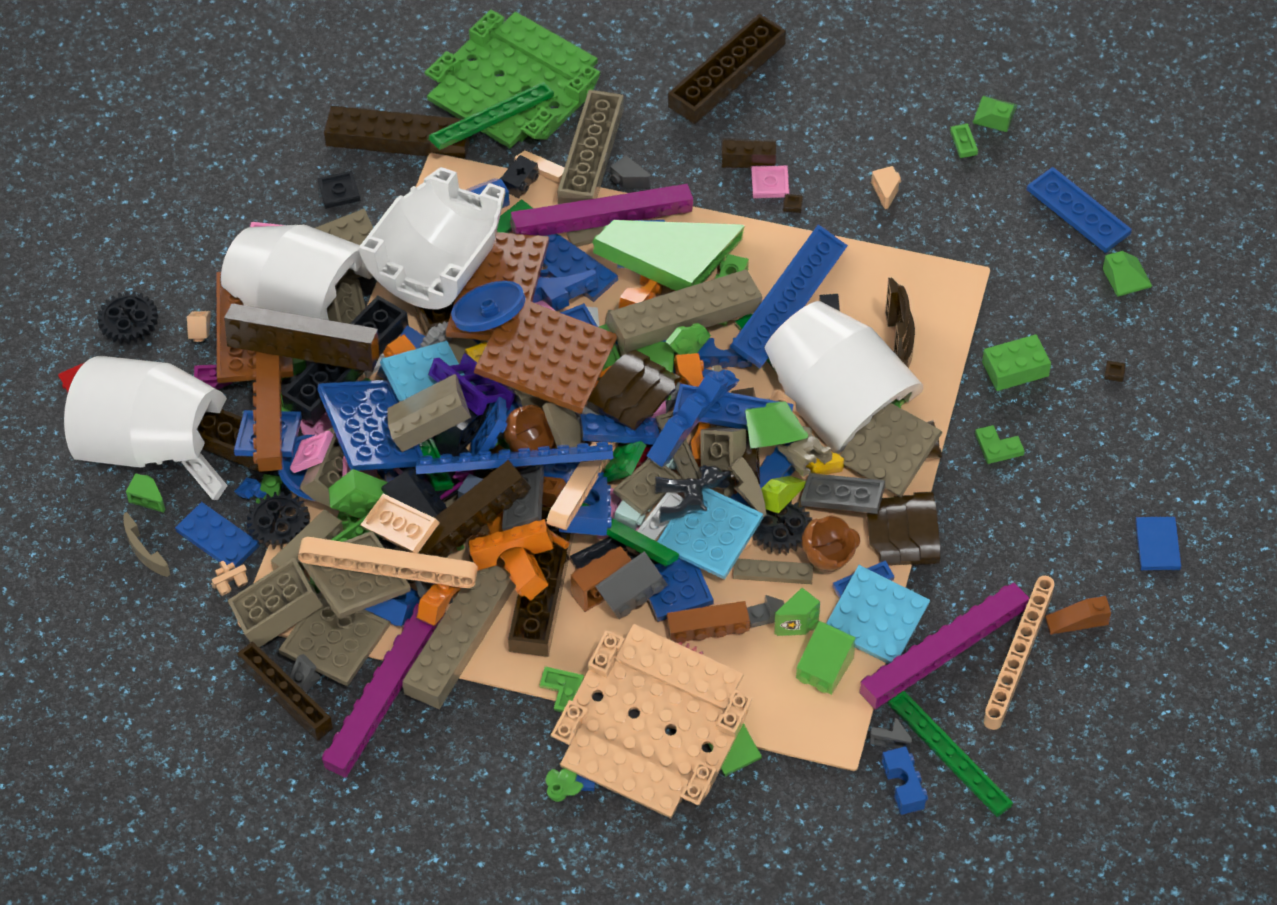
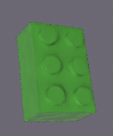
(1016, 362)
(355, 493)

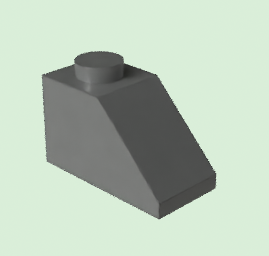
(629, 174)

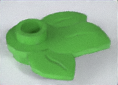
(562, 784)

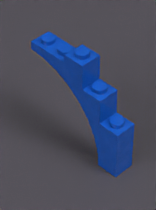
(560, 290)
(691, 412)

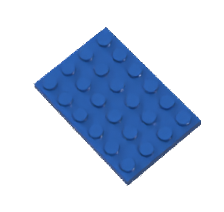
(361, 424)

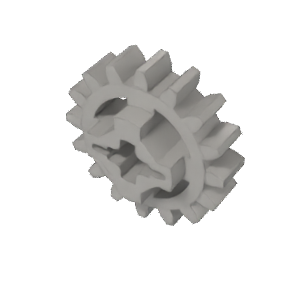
(436, 335)

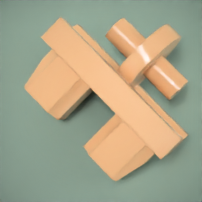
(237, 574)

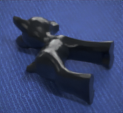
(711, 477)

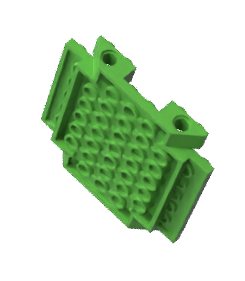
(526, 58)

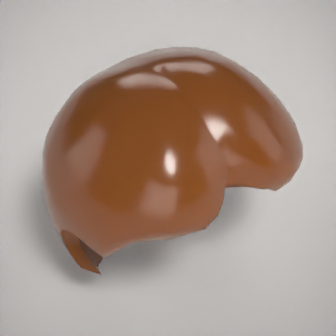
(528, 429)
(829, 543)

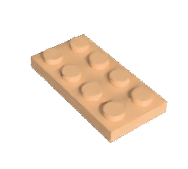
(399, 524)

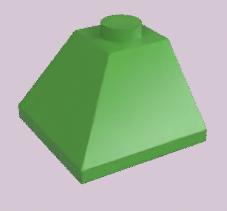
(994, 113)
(1125, 273)

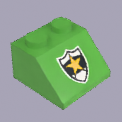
(797, 615)

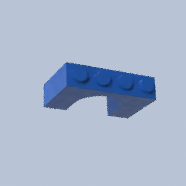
(594, 518)

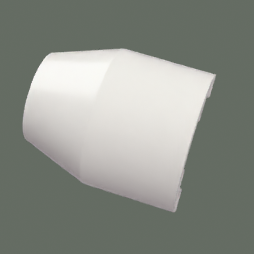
(433, 240)
(289, 268)
(837, 371)
(136, 412)

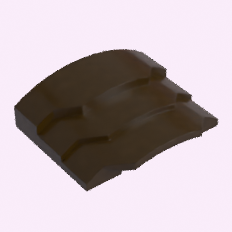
(899, 315)
(632, 389)
(906, 530)

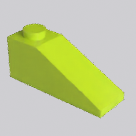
(781, 491)

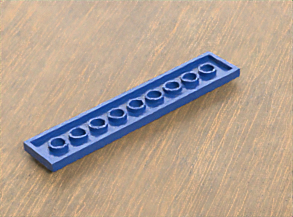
(789, 293)
(523, 457)

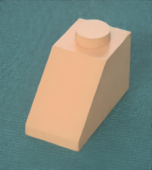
(886, 184)
(198, 325)

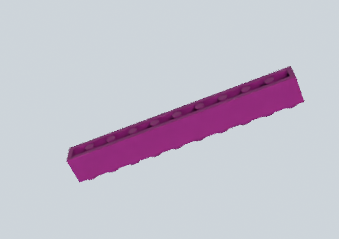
(602, 211)
(943, 645)
(377, 696)

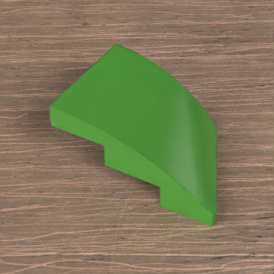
(773, 425)

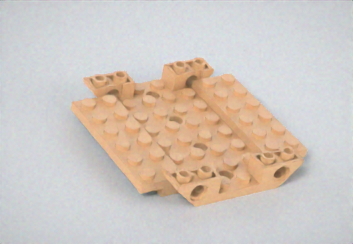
(668, 689)

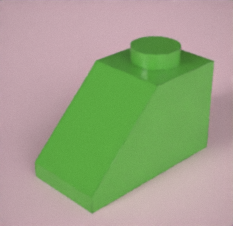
(145, 493)

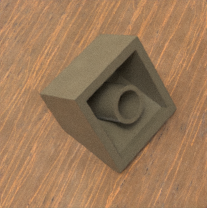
(722, 446)

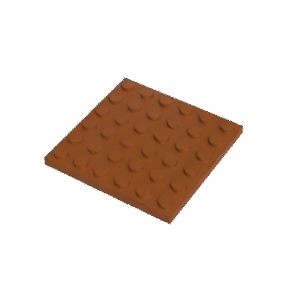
(547, 356)

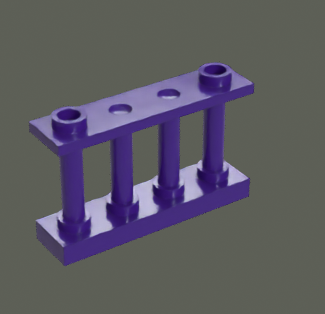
(473, 394)

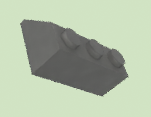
(631, 585)

